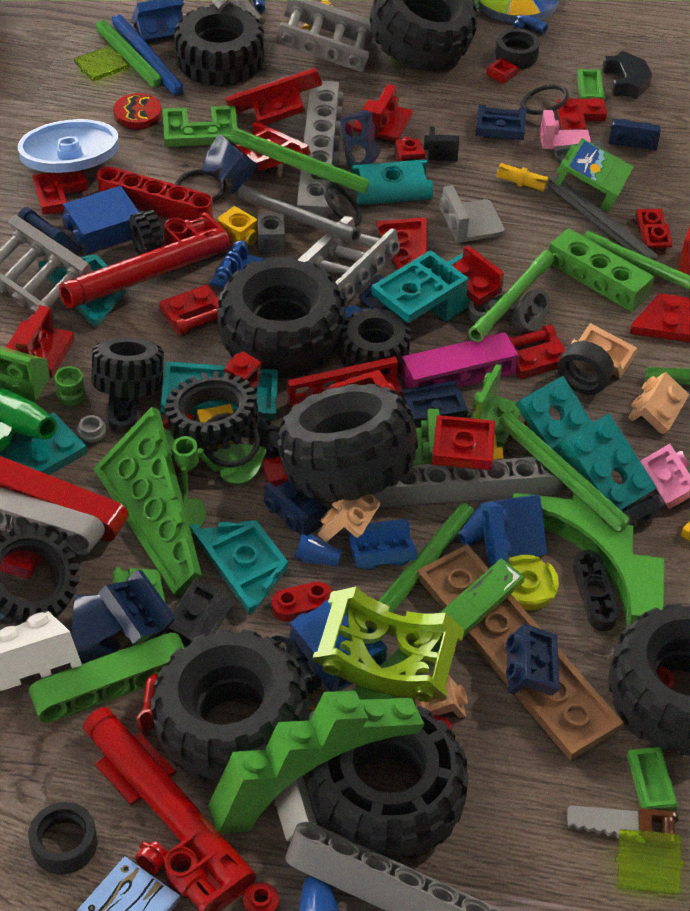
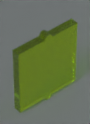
(101, 63)
(649, 861)

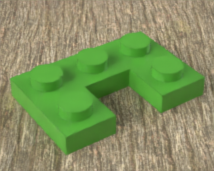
(181, 133)

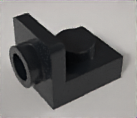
(441, 146)

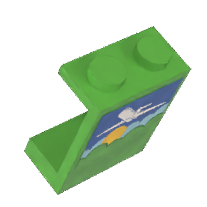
(597, 169)

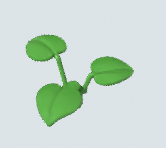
(187, 455)

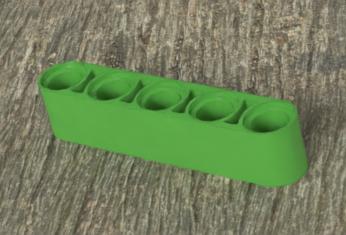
(101, 679)

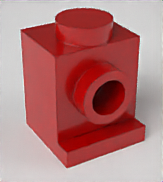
(408, 149)
(246, 367)

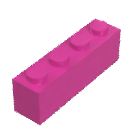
(460, 362)

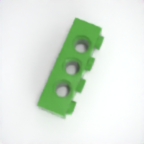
(601, 270)

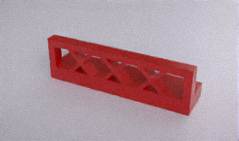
(317, 381)

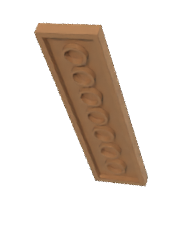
(571, 717)

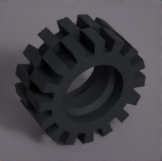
(146, 231)

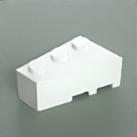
(35, 648)

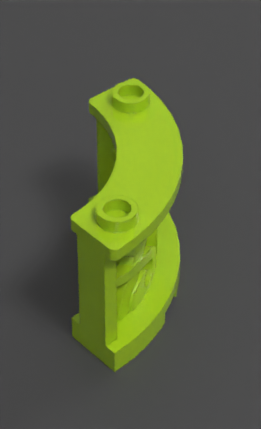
(367, 612)

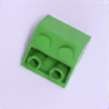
(23, 373)

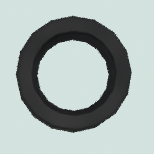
(518, 38)
(591, 354)
(57, 814)

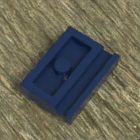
(437, 396)

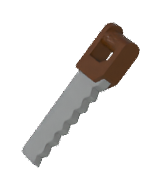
(613, 820)

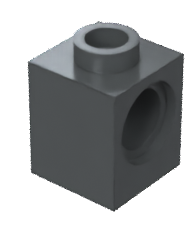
(271, 234)

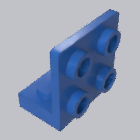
(513, 528)

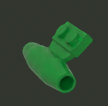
(24, 418)

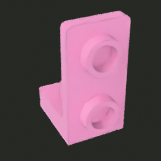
(553, 137)

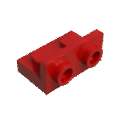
(484, 277)

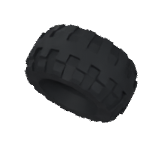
(424, 31)
(286, 291)
(347, 442)
(220, 670)
(638, 693)
(400, 821)

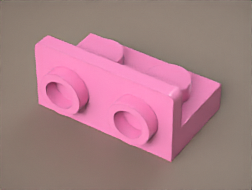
(669, 475)

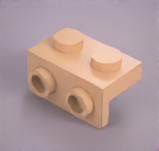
(619, 350)
(659, 402)
(350, 514)

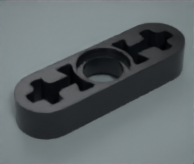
(590, 601)

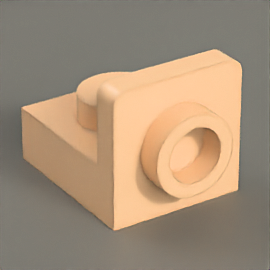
(454, 701)

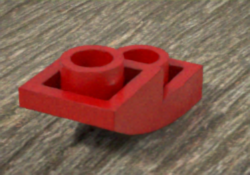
(653, 228)

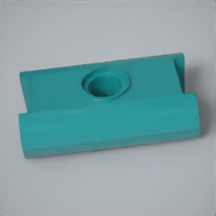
(394, 182)

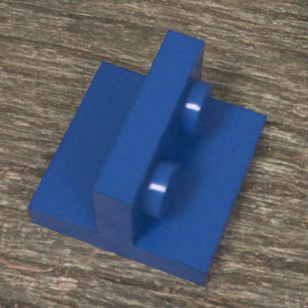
(157, 18)

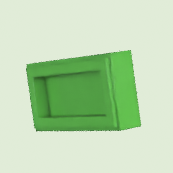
(590, 84)
(652, 779)

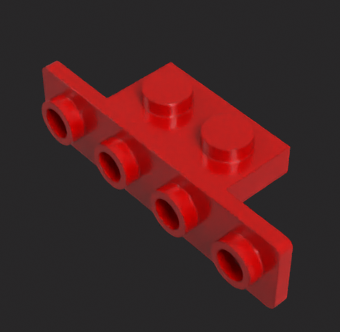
(278, 98)

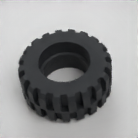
(219, 45)

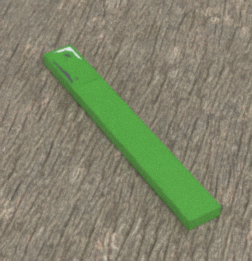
(466, 610)

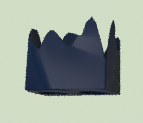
(370, 146)
(230, 160)
(93, 627)

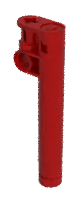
(185, 245)
(215, 869)

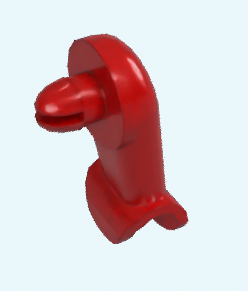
(145, 718)

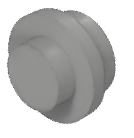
(91, 429)

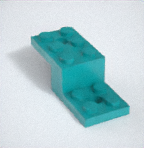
(432, 285)
(586, 445)

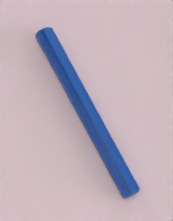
(147, 54)

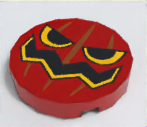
(137, 110)

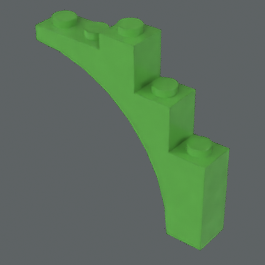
(635, 577)
(297, 747)

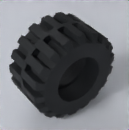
(374, 337)
(127, 367)

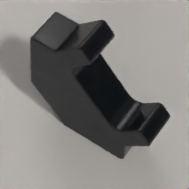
(632, 73)

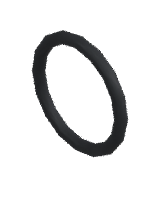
(541, 88)
(199, 171)
(347, 195)
(249, 457)

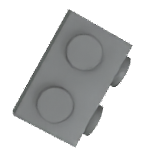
(469, 219)

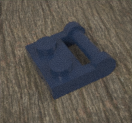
(501, 123)
(54, 233)

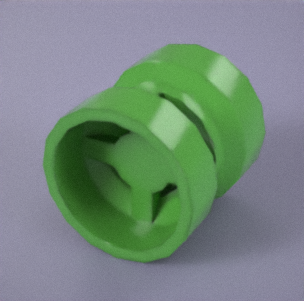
(69, 386)

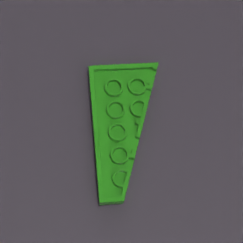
(144, 481)

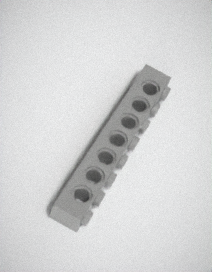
(322, 138)

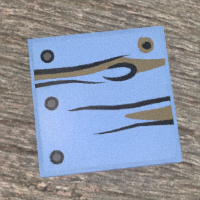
(131, 889)

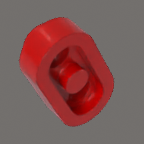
(302, 600)

